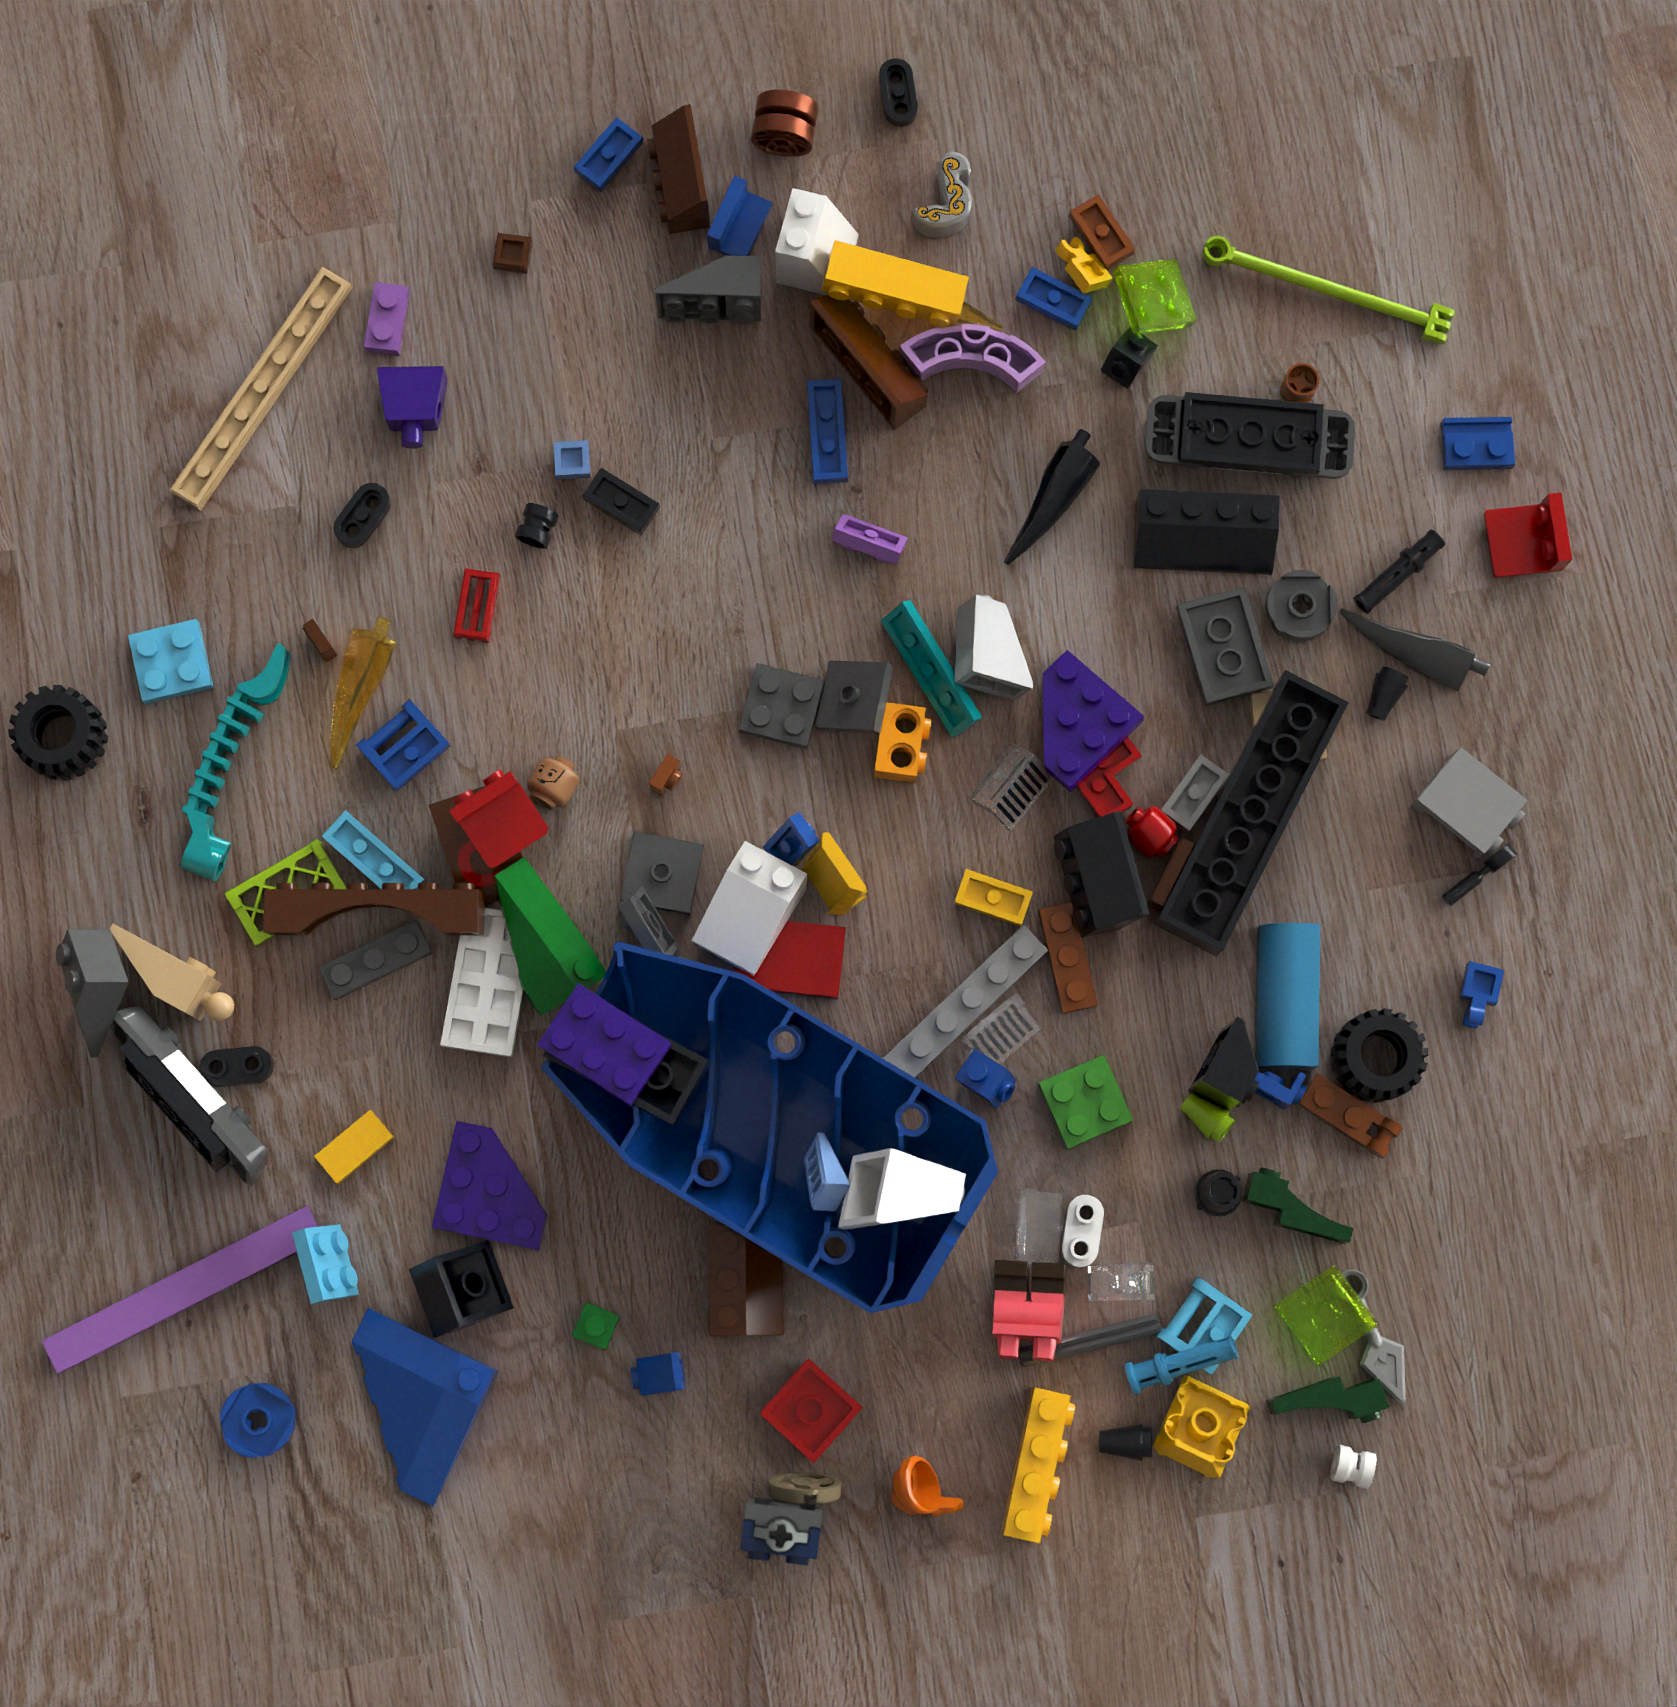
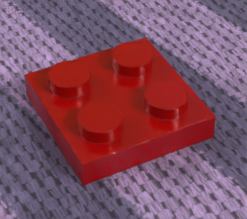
(811, 1410)

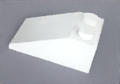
(750, 908)

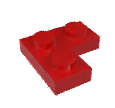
(1102, 789)

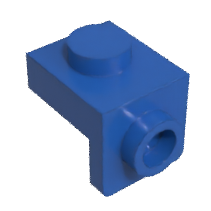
(986, 1078)

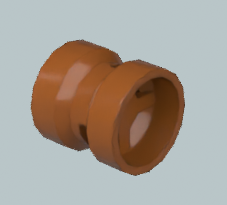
(1303, 378)

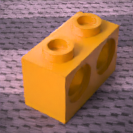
(893, 742)

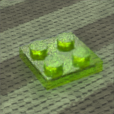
(1154, 296)
(1326, 1315)

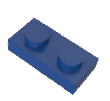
(608, 154)
(1054, 298)
(792, 840)

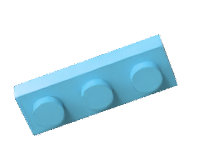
(369, 853)

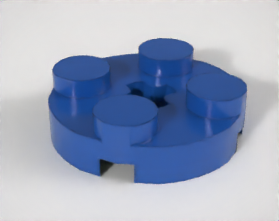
(237, 1425)

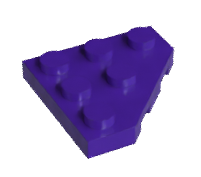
(1081, 720)
(486, 1192)

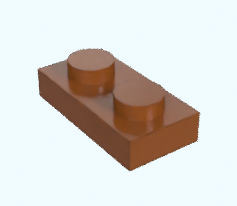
(1101, 232)

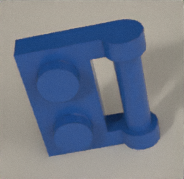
(410, 753)

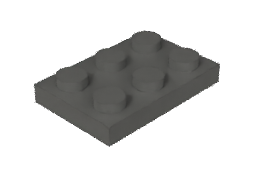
(1224, 646)

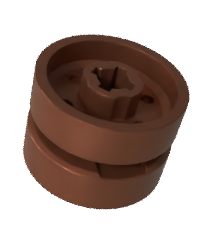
(784, 123)

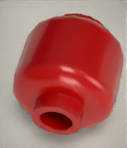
(1151, 831)

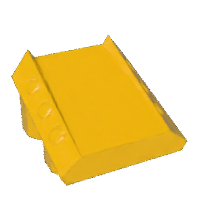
(833, 876)
(1201, 1427)

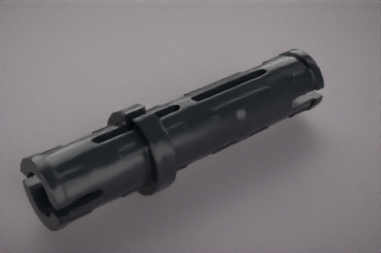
(1427, 545)

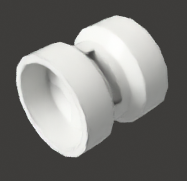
(1353, 1467)

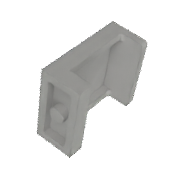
(1471, 802)

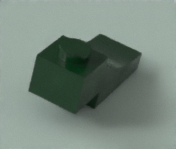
(1271, 1192)
(1359, 1401)

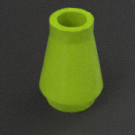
(1208, 1117)

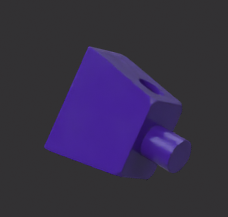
(412, 400)

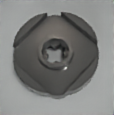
(1314, 591)

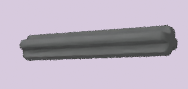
(1097, 1338)

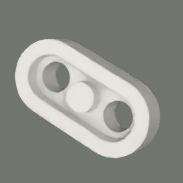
(1081, 1230)

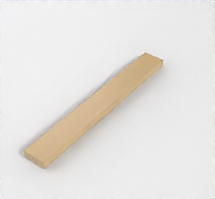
(261, 389)

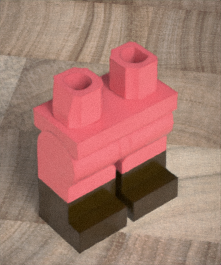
(1026, 1320)

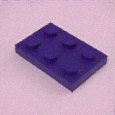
(604, 1045)

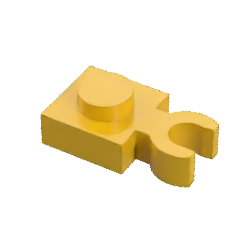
(1084, 269)

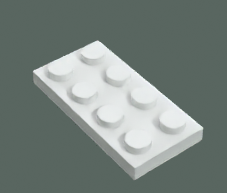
(484, 992)

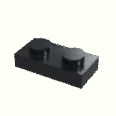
(621, 501)

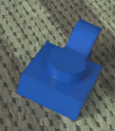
(1482, 988)

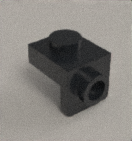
(1128, 357)

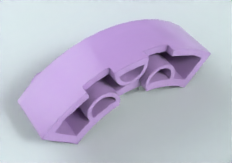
(973, 348)

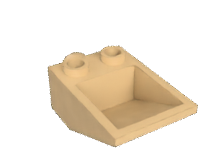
(178, 983)

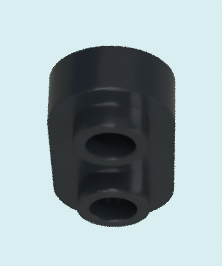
(898, 94)
(360, 515)
(235, 1066)

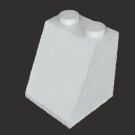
(807, 239)

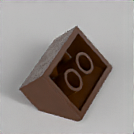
(679, 172)
(743, 1286)

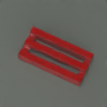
(472, 634)

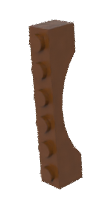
(303, 910)

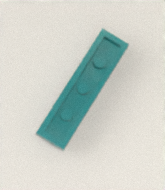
(931, 668)

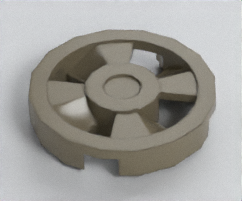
(801, 1486)

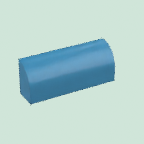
(1288, 996)

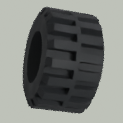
(41, 710)
(1403, 1038)

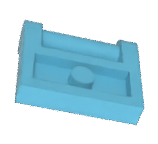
(1221, 1321)

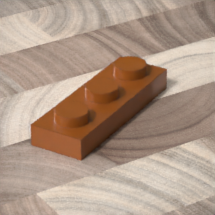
(1067, 959)

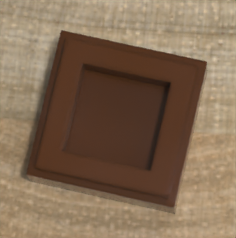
(512, 253)
(319, 640)

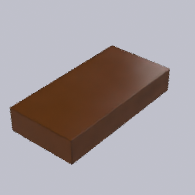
(1170, 874)

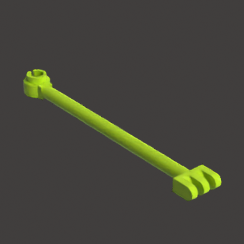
(1430, 321)

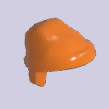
(918, 1491)

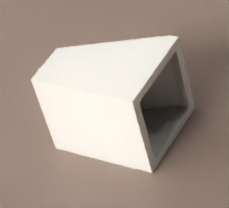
(898, 1187)

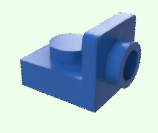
(1272, 1089)

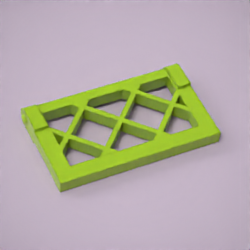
(260, 880)

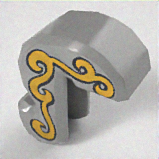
(956, 200)

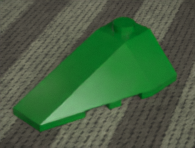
(544, 939)

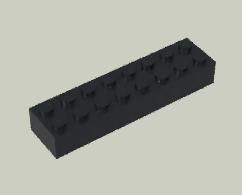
(1251, 813)

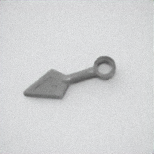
(1382, 1357)

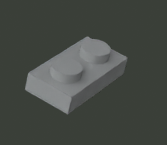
(1194, 793)

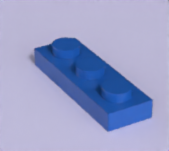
(827, 431)

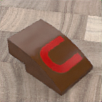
(461, 854)

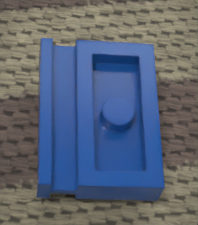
(1477, 443)

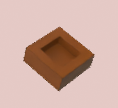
(666, 776)

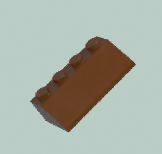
(868, 358)

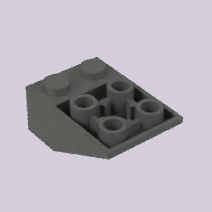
(715, 292)

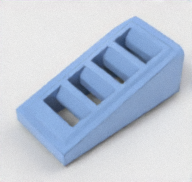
(824, 1175)

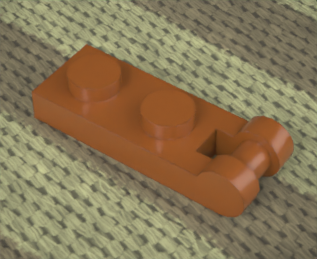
(1348, 1115)

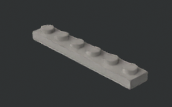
(967, 1002)

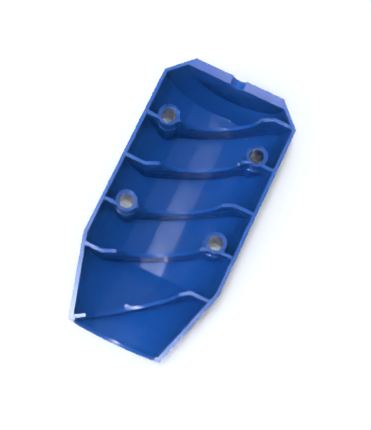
(764, 1111)

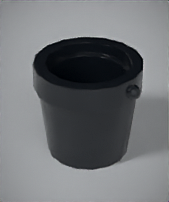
(1218, 1192)

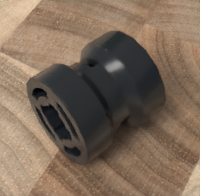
(536, 525)

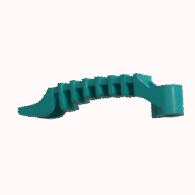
(206, 853)

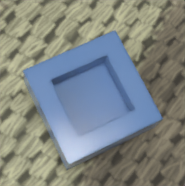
(572, 460)

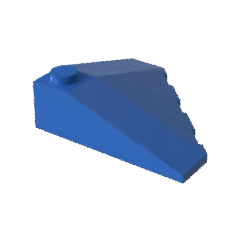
(424, 1399)

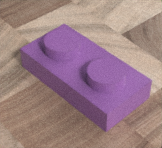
(386, 318)
(869, 539)

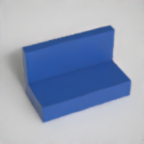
(738, 220)

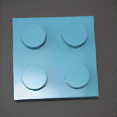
(170, 661)
(325, 1263)

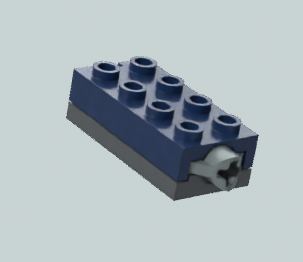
(781, 1530)

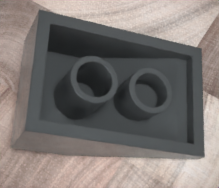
(93, 980)

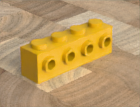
(894, 284)
(1035, 1465)

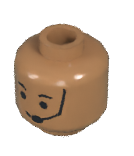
(553, 782)

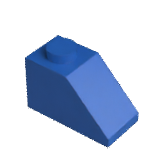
(658, 1374)

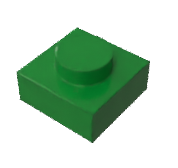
(595, 1326)

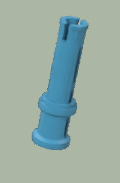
(1164, 1368)

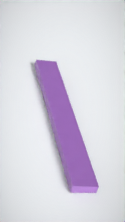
(176, 1292)

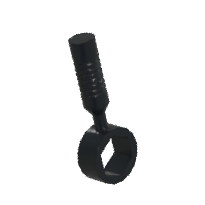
(1475, 877)

